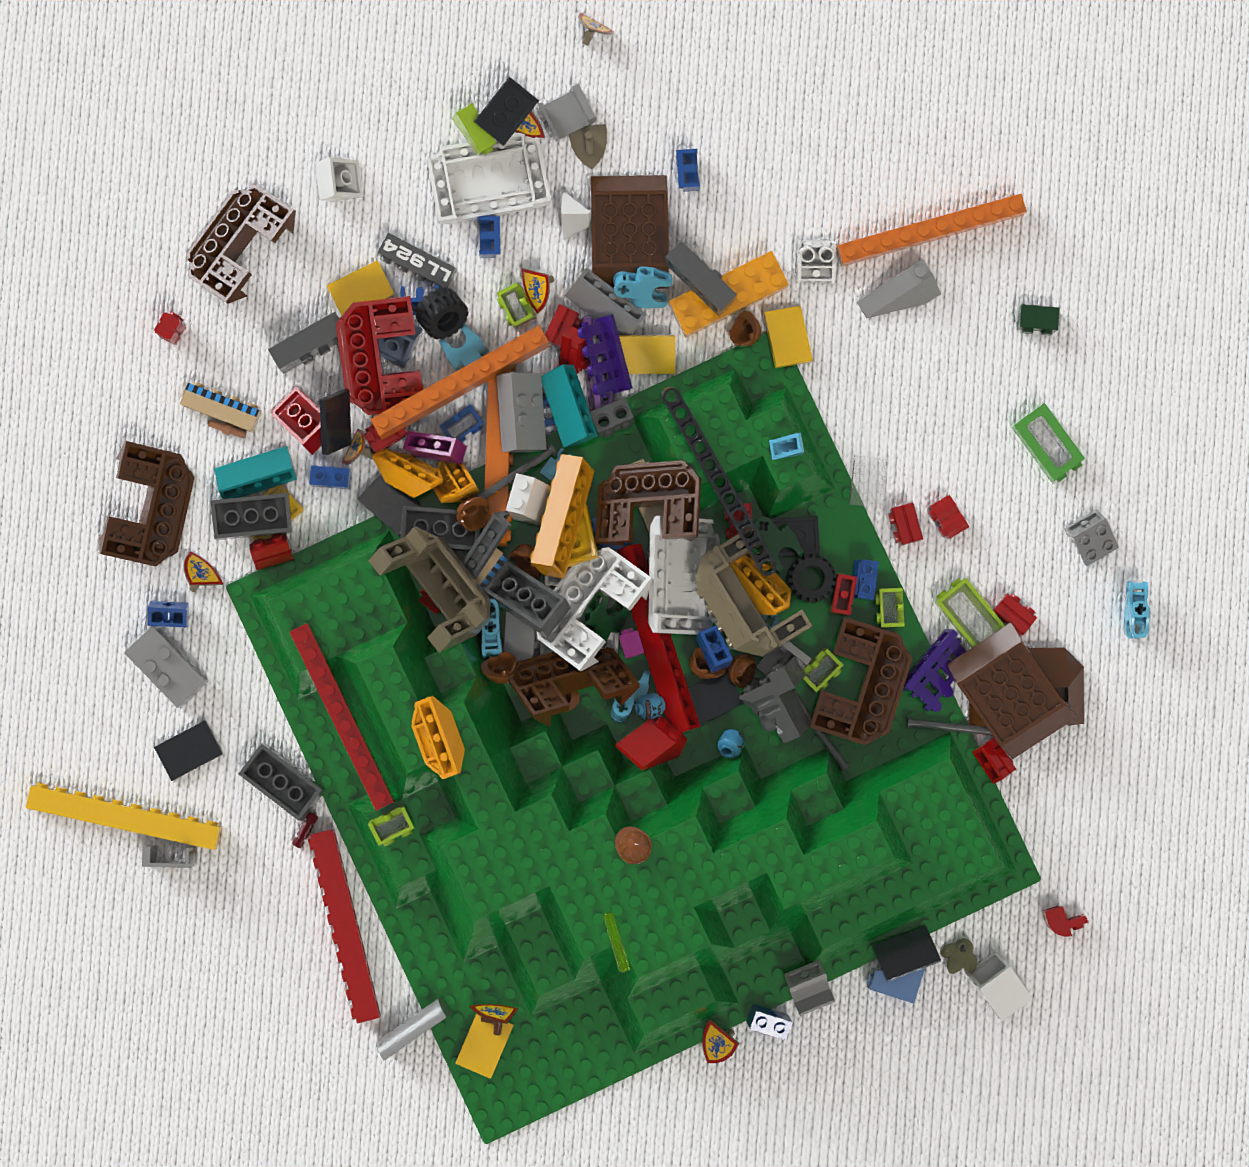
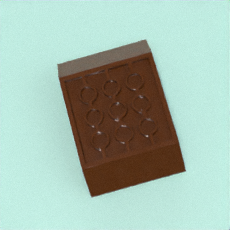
(629, 224)
(1010, 691)

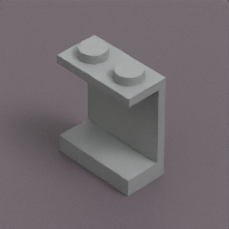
(566, 114)
(149, 858)
(809, 987)

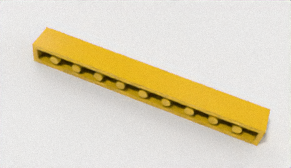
(124, 817)

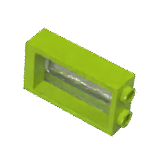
(968, 612)

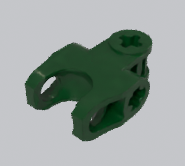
(776, 539)
(603, 620)

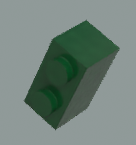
(1038, 318)

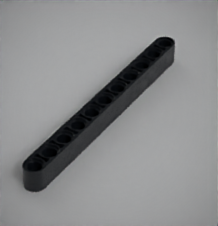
(725, 488)

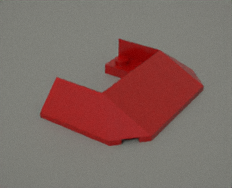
(361, 358)

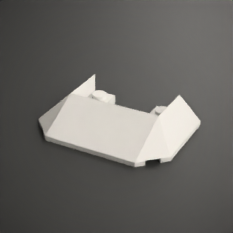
(607, 573)

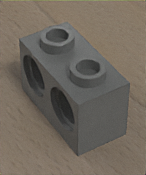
(609, 413)

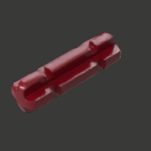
(305, 830)

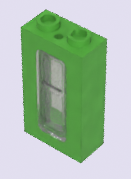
(1048, 443)

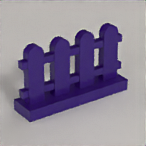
(613, 355)
(924, 669)

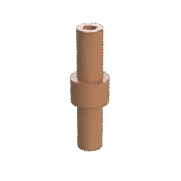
(227, 429)

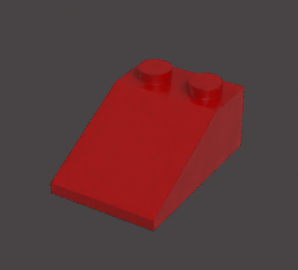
(300, 418)
(652, 743)

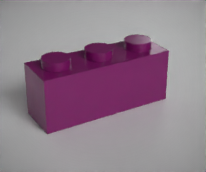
(435, 447)
(631, 643)

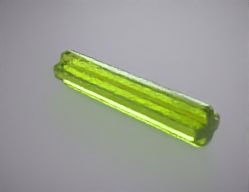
(616, 942)

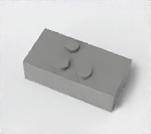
(521, 412)
(166, 667)

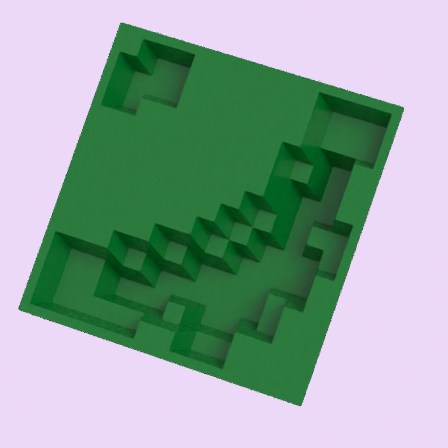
(517, 854)

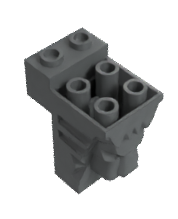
(775, 700)

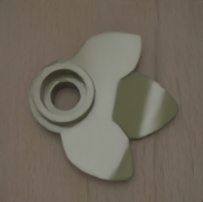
(958, 959)

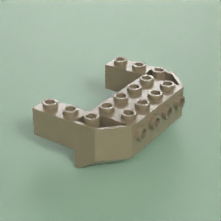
(445, 582)
(733, 606)

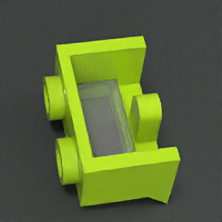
(516, 305)
(891, 607)
(821, 669)
(391, 825)

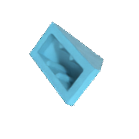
(786, 446)

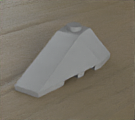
(906, 290)

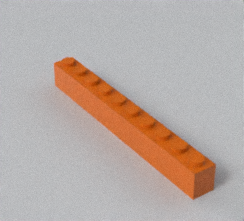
(931, 230)
(460, 382)
(497, 462)

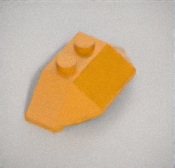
(407, 472)
(456, 483)
(767, 592)
(438, 737)

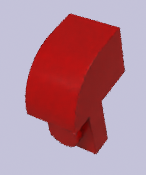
(1059, 924)

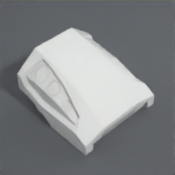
(816, 261)

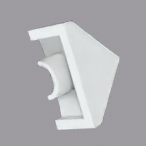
(573, 216)

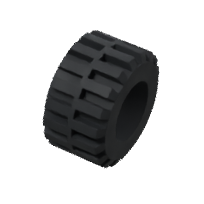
(441, 313)
(823, 566)

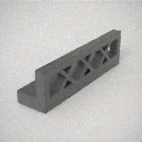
(487, 543)

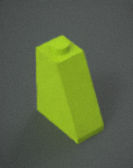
(477, 138)

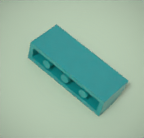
(568, 406)
(255, 473)

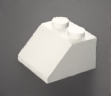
(338, 179)

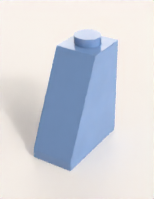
(902, 988)

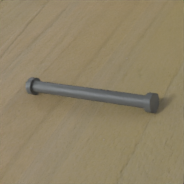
(521, 470)
(947, 727)
(825, 740)

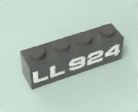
(416, 261)

